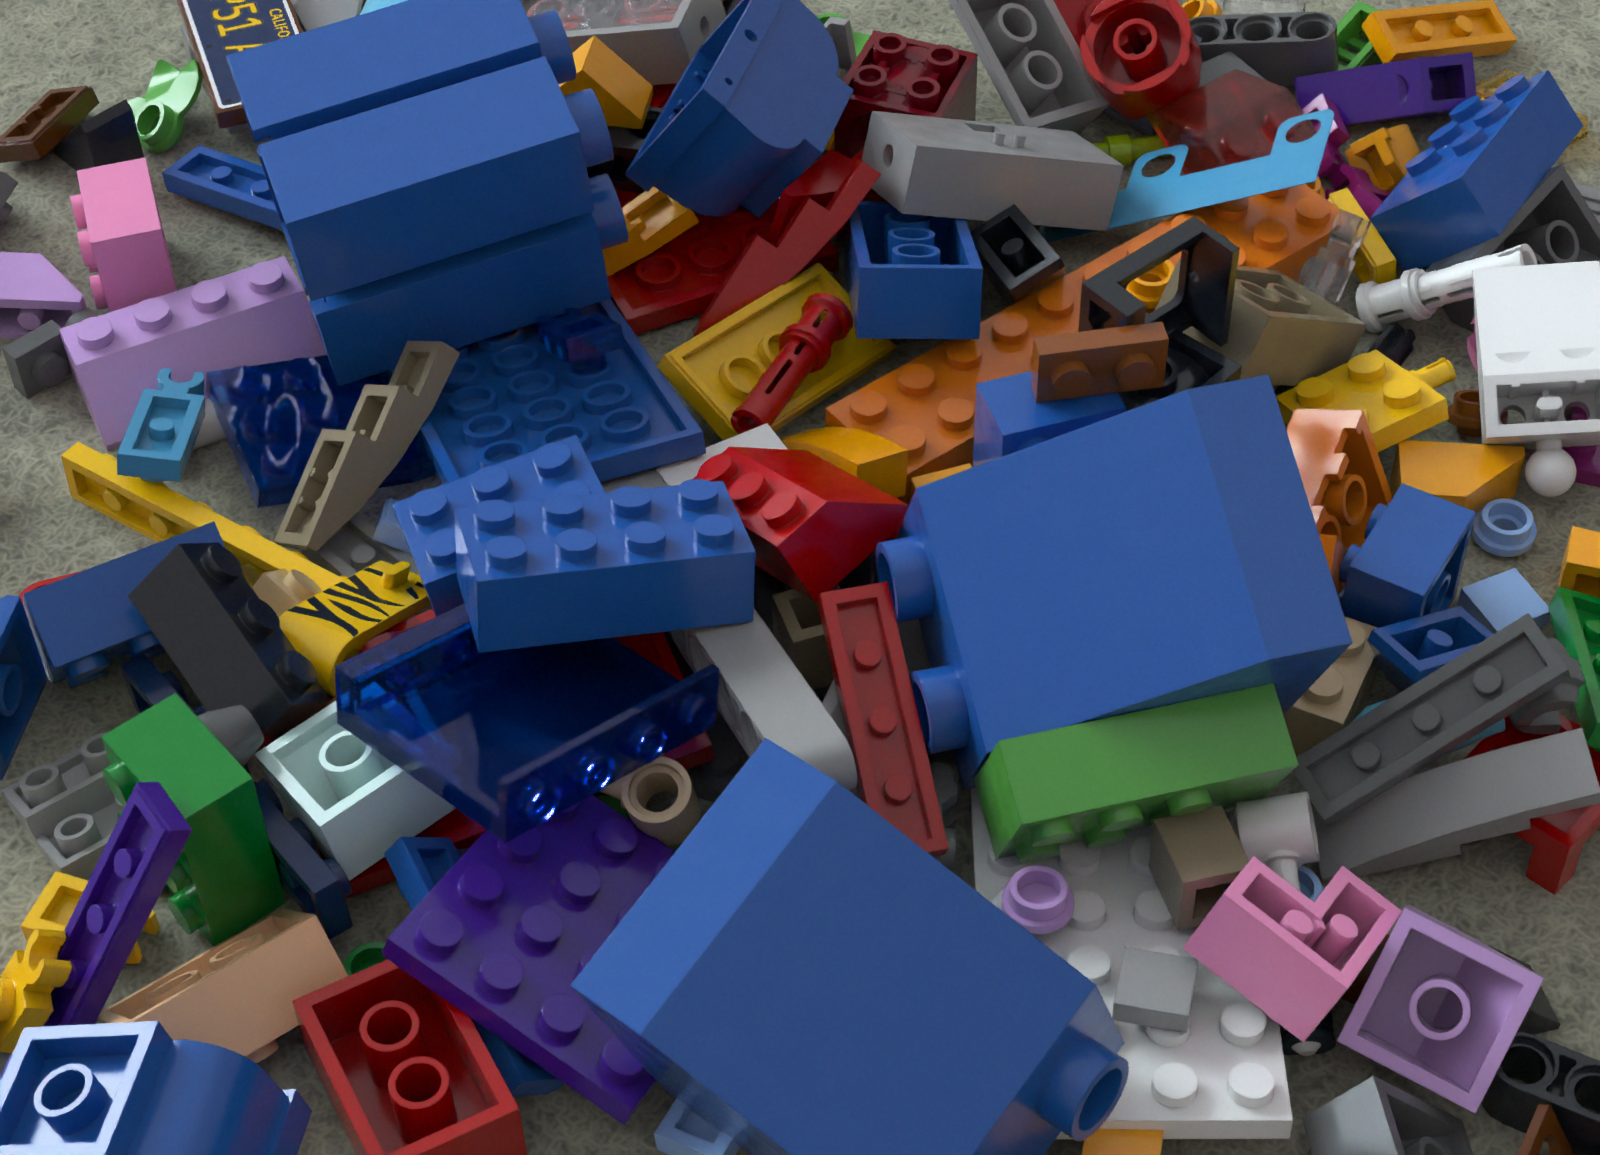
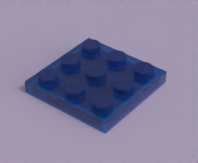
(277, 415)

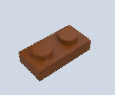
(1099, 362)

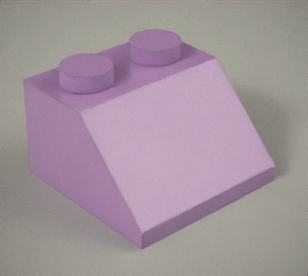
(1440, 1008)

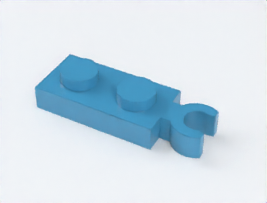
(163, 429)

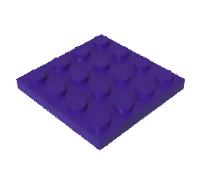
(520, 926)

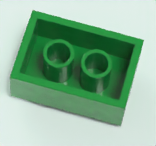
(227, 865)

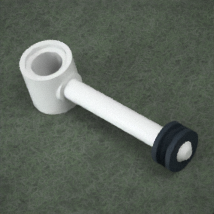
(1284, 838)

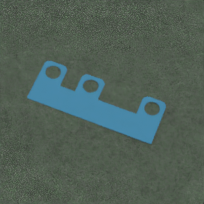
(1171, 194)

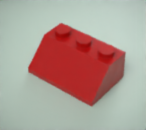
(804, 514)

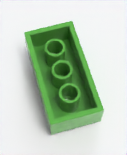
(1132, 769)

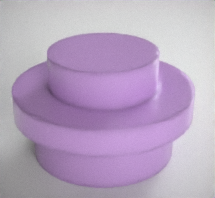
(1038, 899)

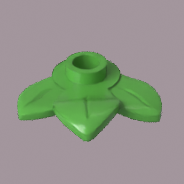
(166, 102)

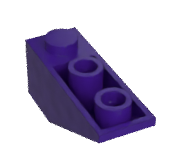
(1393, 89)

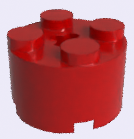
(1141, 54)

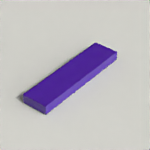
(118, 902)

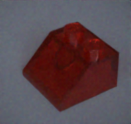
(1229, 121)

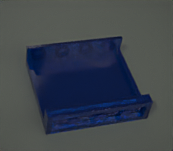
(519, 727)

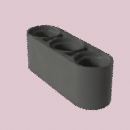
(1272, 43)

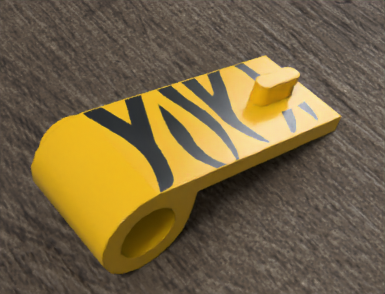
(350, 613)

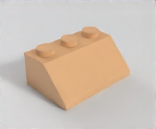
(239, 988)

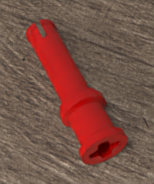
(802, 350)

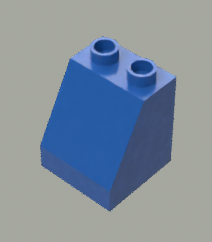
(1115, 573)
(847, 988)

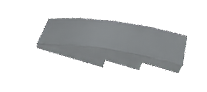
(1460, 804)

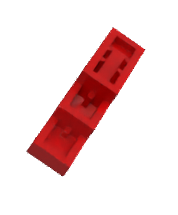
(768, 266)

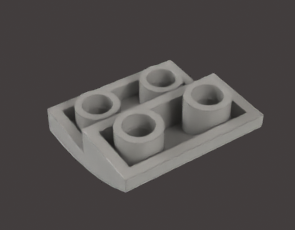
(68, 808)

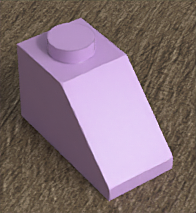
(33, 294)

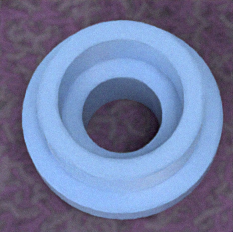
(1504, 528)

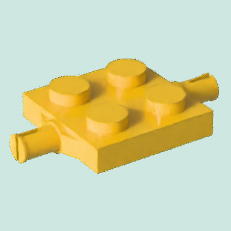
(1392, 398)

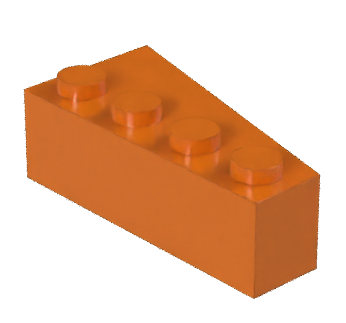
(1338, 470)

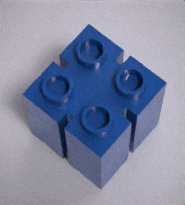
(432, 174)

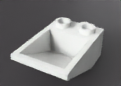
(1539, 358)

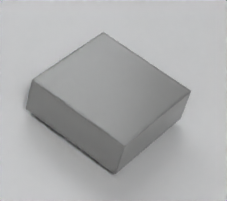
(1155, 989)

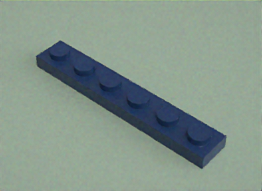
(313, 883)

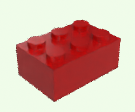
(406, 1068)

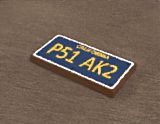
(226, 28)

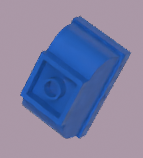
(746, 112)
(140, 1095)

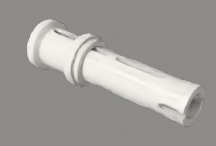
(1422, 292)

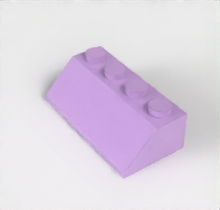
(204, 328)

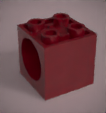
(905, 78)

